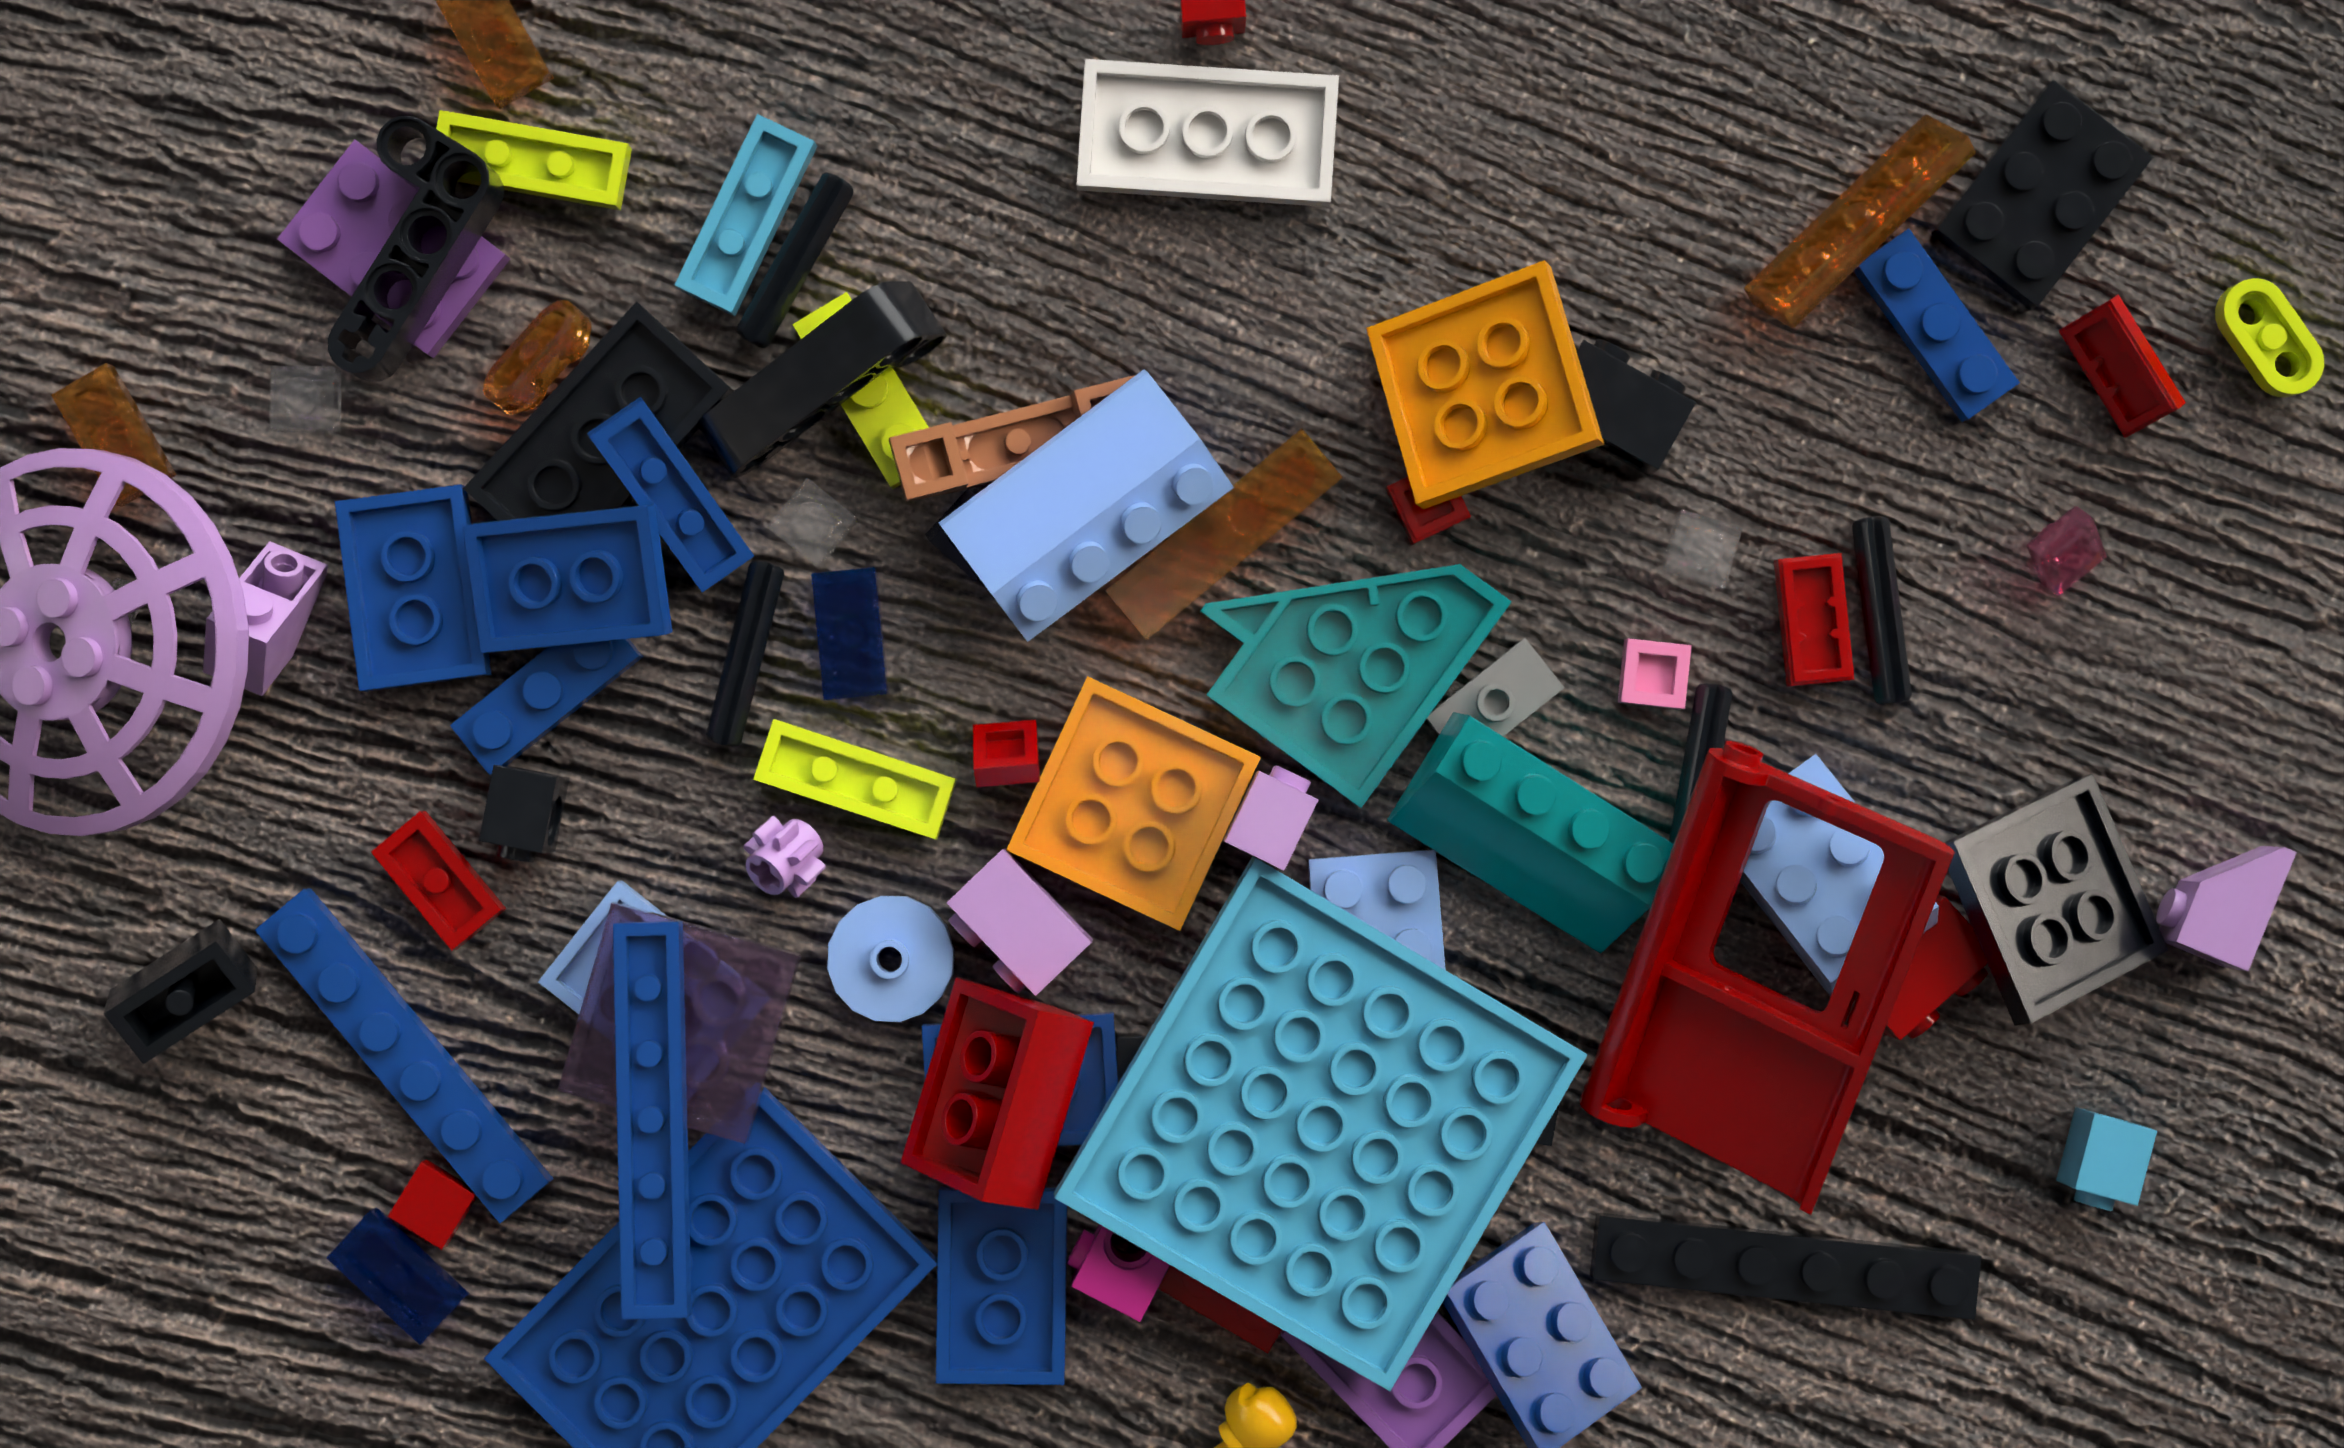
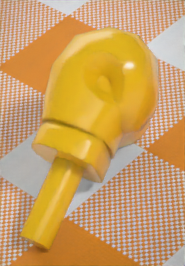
(1257, 1418)

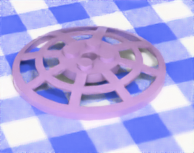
(100, 642)

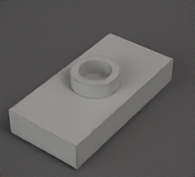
(1502, 692)

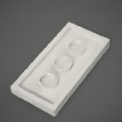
(1207, 132)

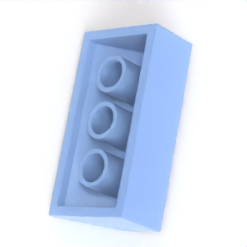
(1086, 504)

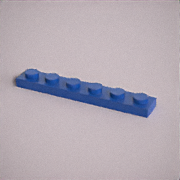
(404, 1054)
(652, 1120)

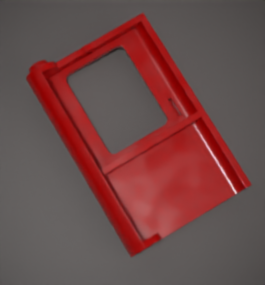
(1731, 1058)

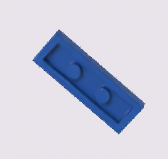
(1935, 325)
(661, 476)
(540, 698)

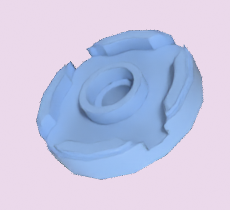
(924, 951)

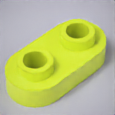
(2273, 333)

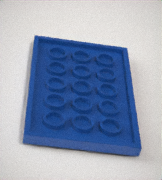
(783, 1287)

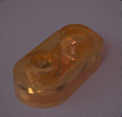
(538, 357)

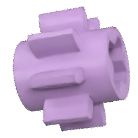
(784, 856)

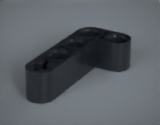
(402, 254)
(820, 372)

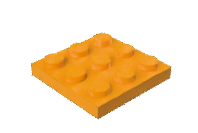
(1484, 385)
(1133, 803)

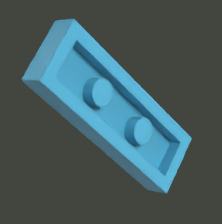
(746, 215)

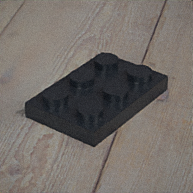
(2042, 195)

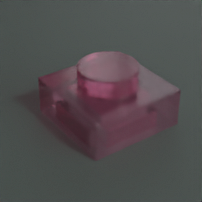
(2066, 550)

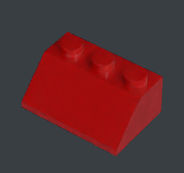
(996, 1094)

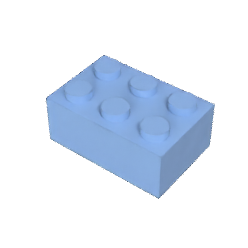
(1814, 878)

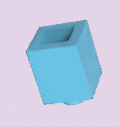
(2105, 1159)

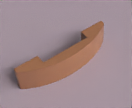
(983, 449)

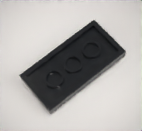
(551, 459)

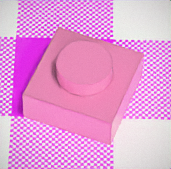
(1654, 674)

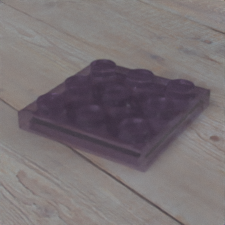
(732, 1024)

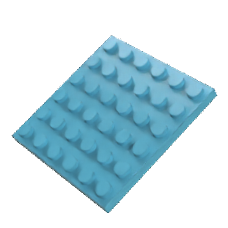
(1320, 1124)

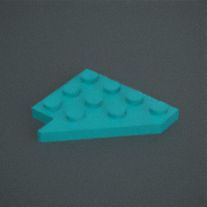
(1351, 666)

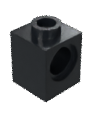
(523, 812)

